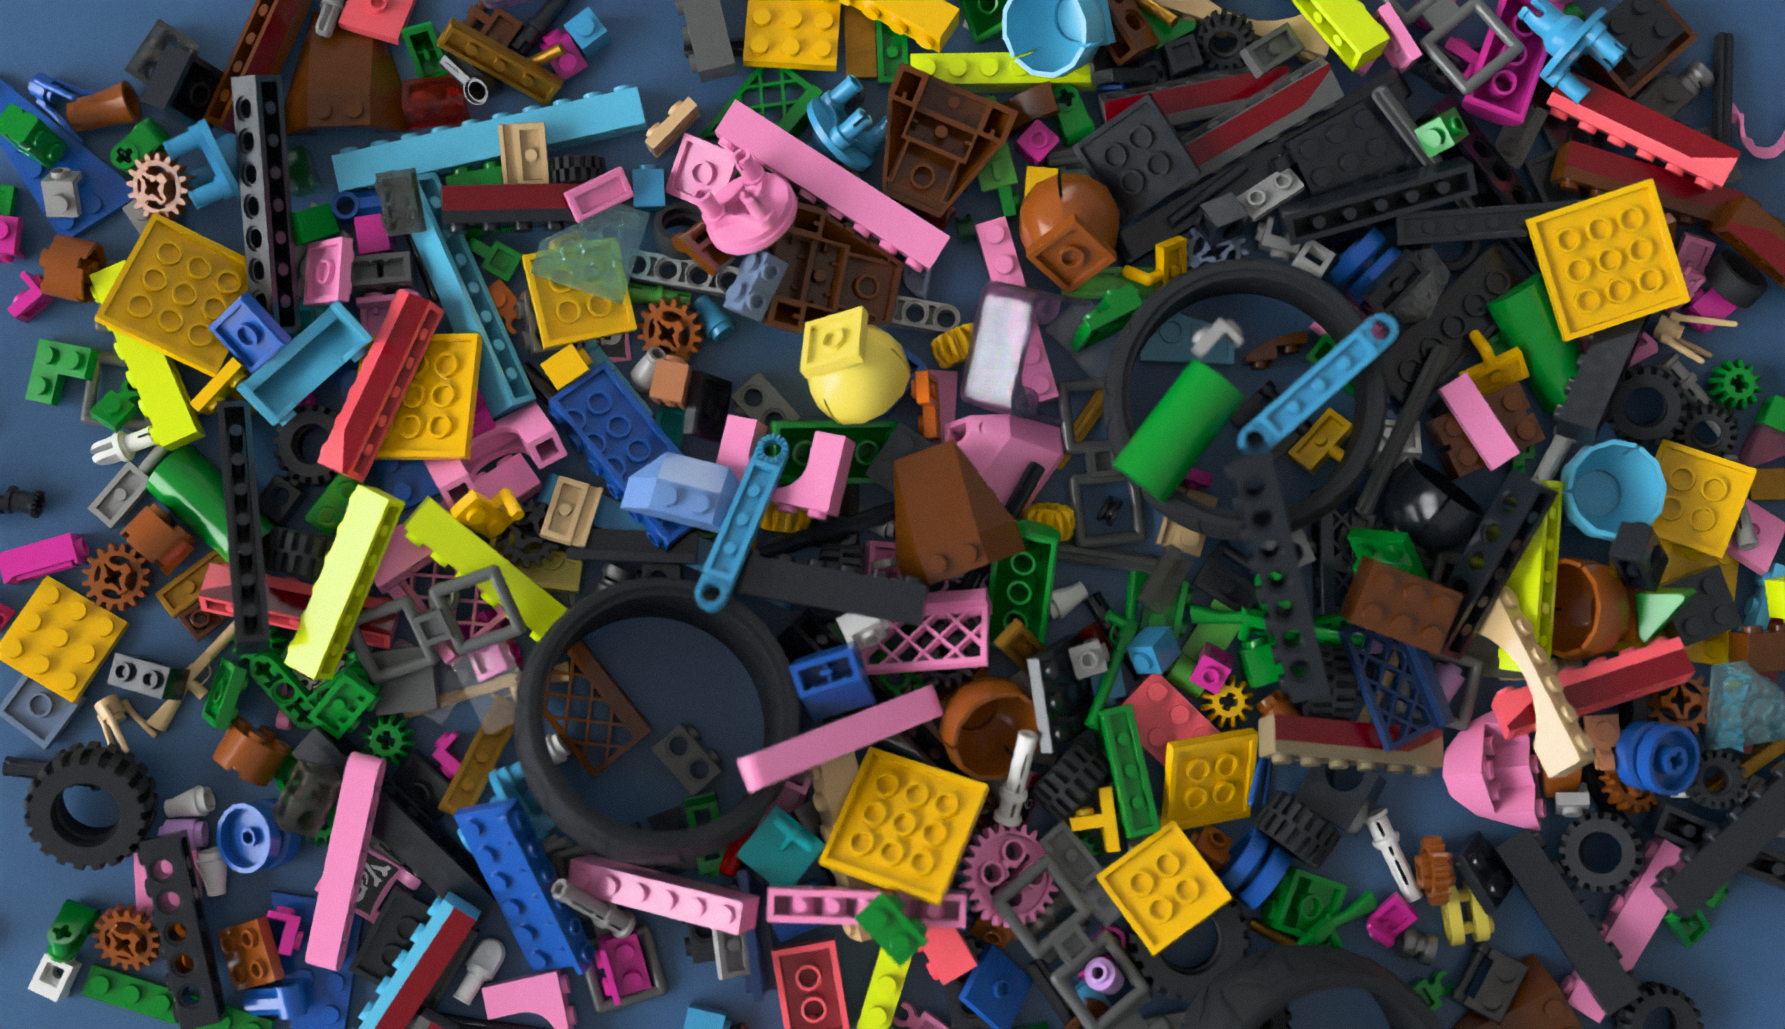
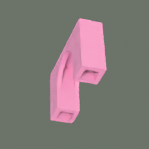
(520, 431)
(818, 488)
(534, 993)

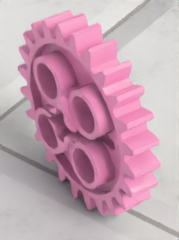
(991, 853)

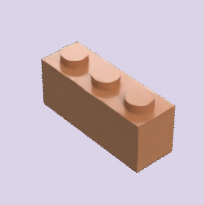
(671, 382)

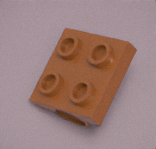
(251, 953)

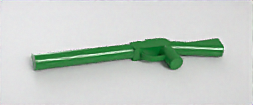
(1254, 618)
(1127, 629)
(1327, 927)

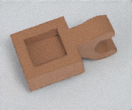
(1604, 734)

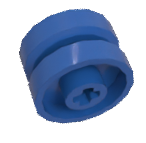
(1363, 264)
(1657, 757)
(252, 839)
(1254, 868)

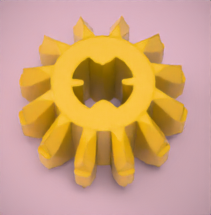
(952, 346)
(1053, 514)
(784, 522)
(1230, 711)

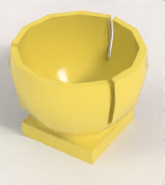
(852, 366)

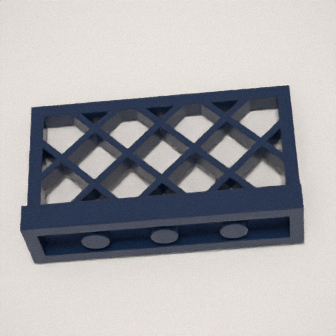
(1415, 668)
(759, 939)

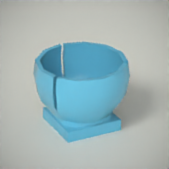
(1059, 31)
(1611, 486)

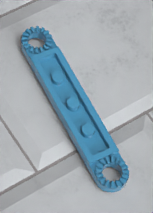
(1320, 382)
(742, 522)

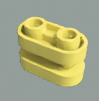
(1478, 924)

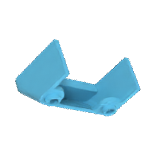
(305, 364)

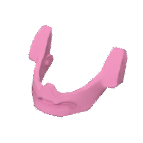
(1757, 151)

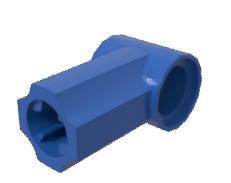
(365, 204)
(282, 999)

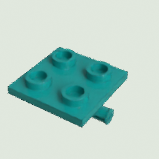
(780, 848)

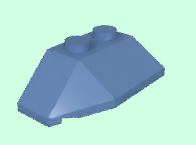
(682, 491)

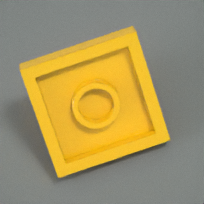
(1103, 818)

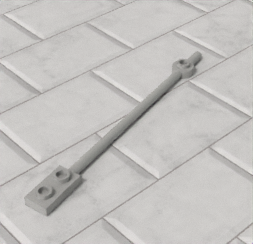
(130, 482)

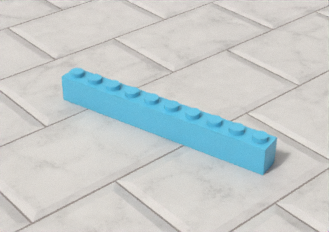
(477, 142)

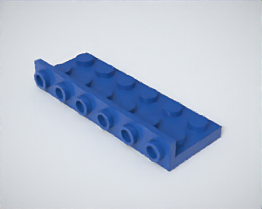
(616, 438)
(522, 885)

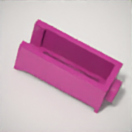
(43, 558)

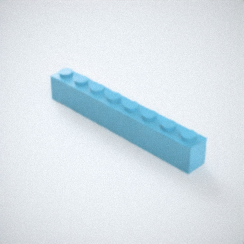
(470, 305)

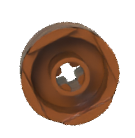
(68, 267)
(157, 539)
(251, 752)

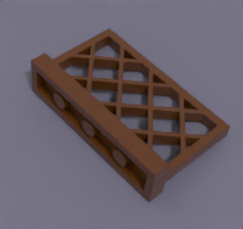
(611, 694)

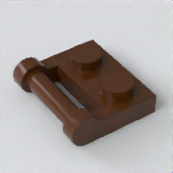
(705, 253)

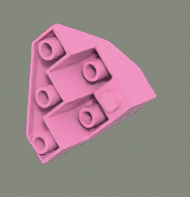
(1004, 446)
(1495, 775)

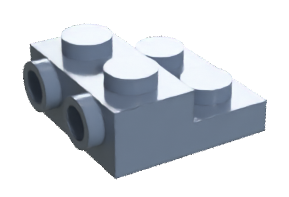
(755, 285)

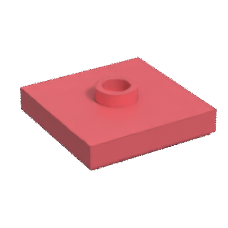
(377, 18)

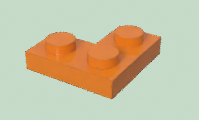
(926, 392)

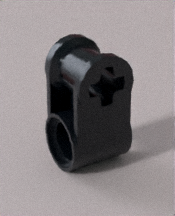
(1433, 74)

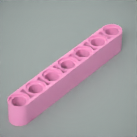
(839, 737)
(345, 861)

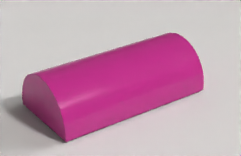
(1509, 92)

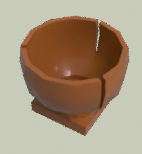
(1070, 234)
(1593, 610)
(983, 722)

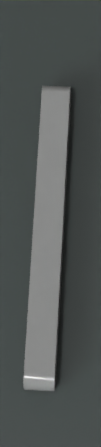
(713, 287)

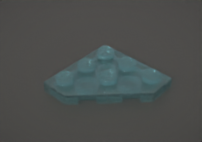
(594, 253)
(1743, 707)

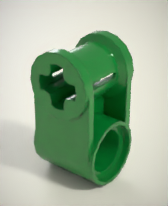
(1073, 120)
(143, 139)
(70, 930)

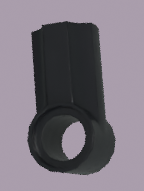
(472, 79)

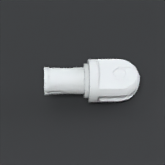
(121, 446)
(481, 967)

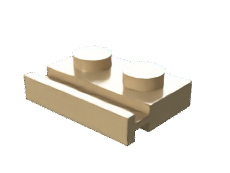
(664, 135)
(524, 153)
(571, 512)
(1181, 537)

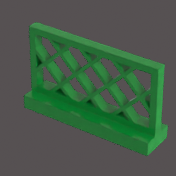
(794, 120)
(1128, 776)

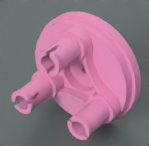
(748, 210)

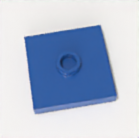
(249, 332)
(996, 988)

